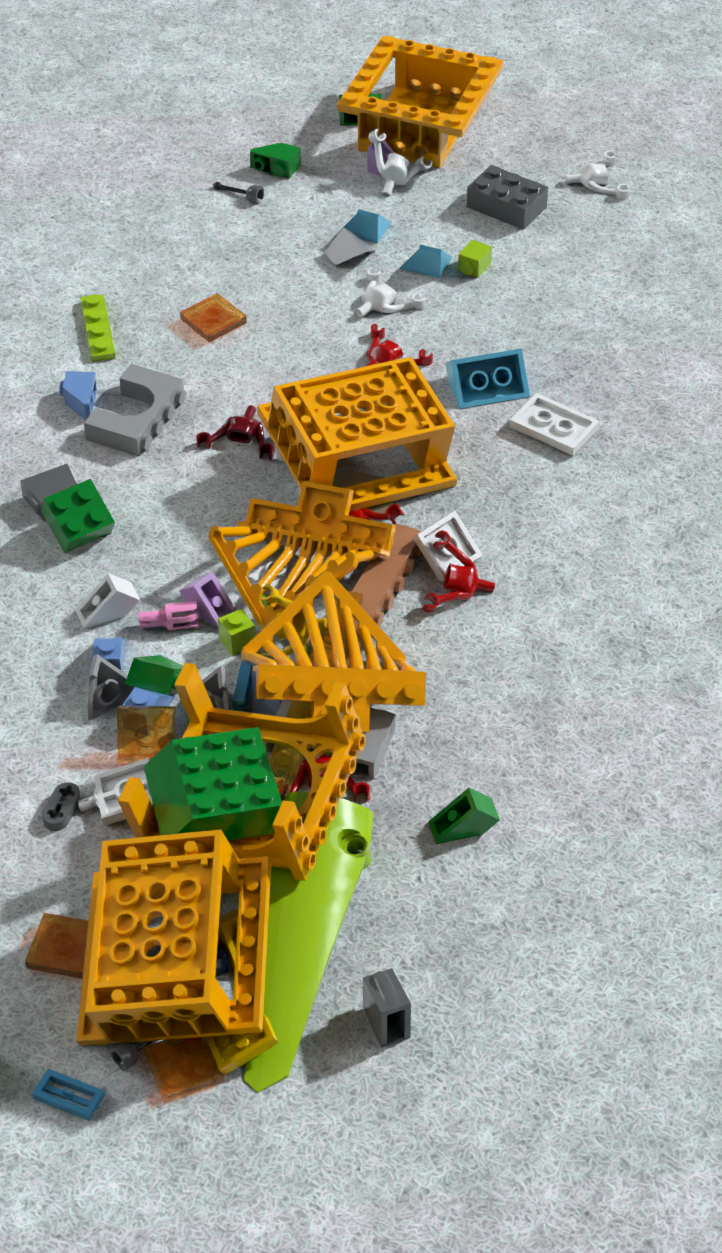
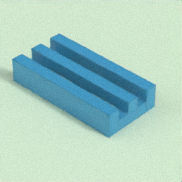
(243, 687)
(50, 1075)

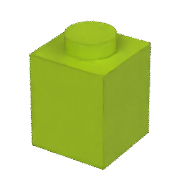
(474, 258)
(235, 631)

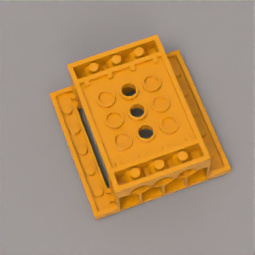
(425, 78)
(398, 412)
(176, 991)

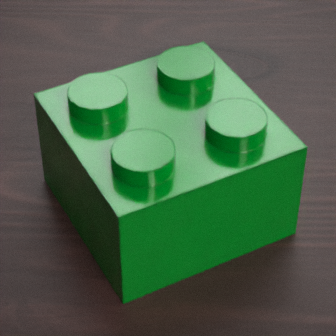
(77, 515)

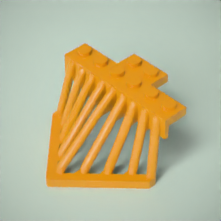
(316, 525)
(316, 681)

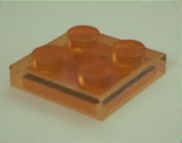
(213, 317)
(143, 731)
(59, 946)
(182, 1067)

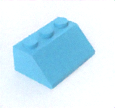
(488, 378)

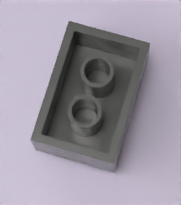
(507, 197)

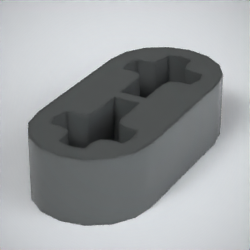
(56, 804)

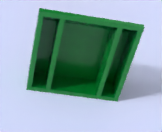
(214, 785)

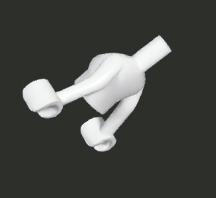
(396, 165)
(595, 174)
(381, 296)

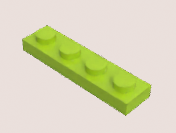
(97, 327)

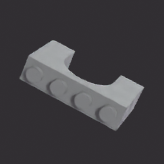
(136, 432)
(378, 738)

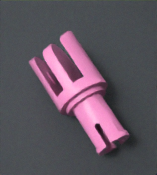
(172, 616)

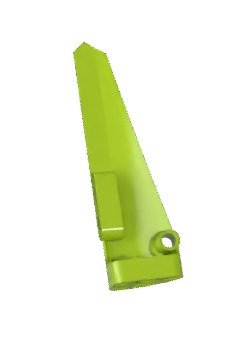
(303, 932)

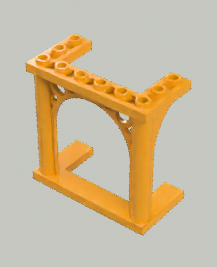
(335, 732)

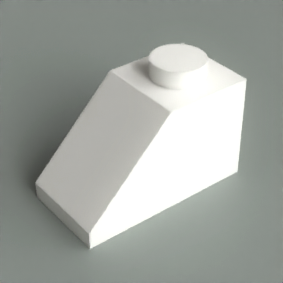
(108, 601)

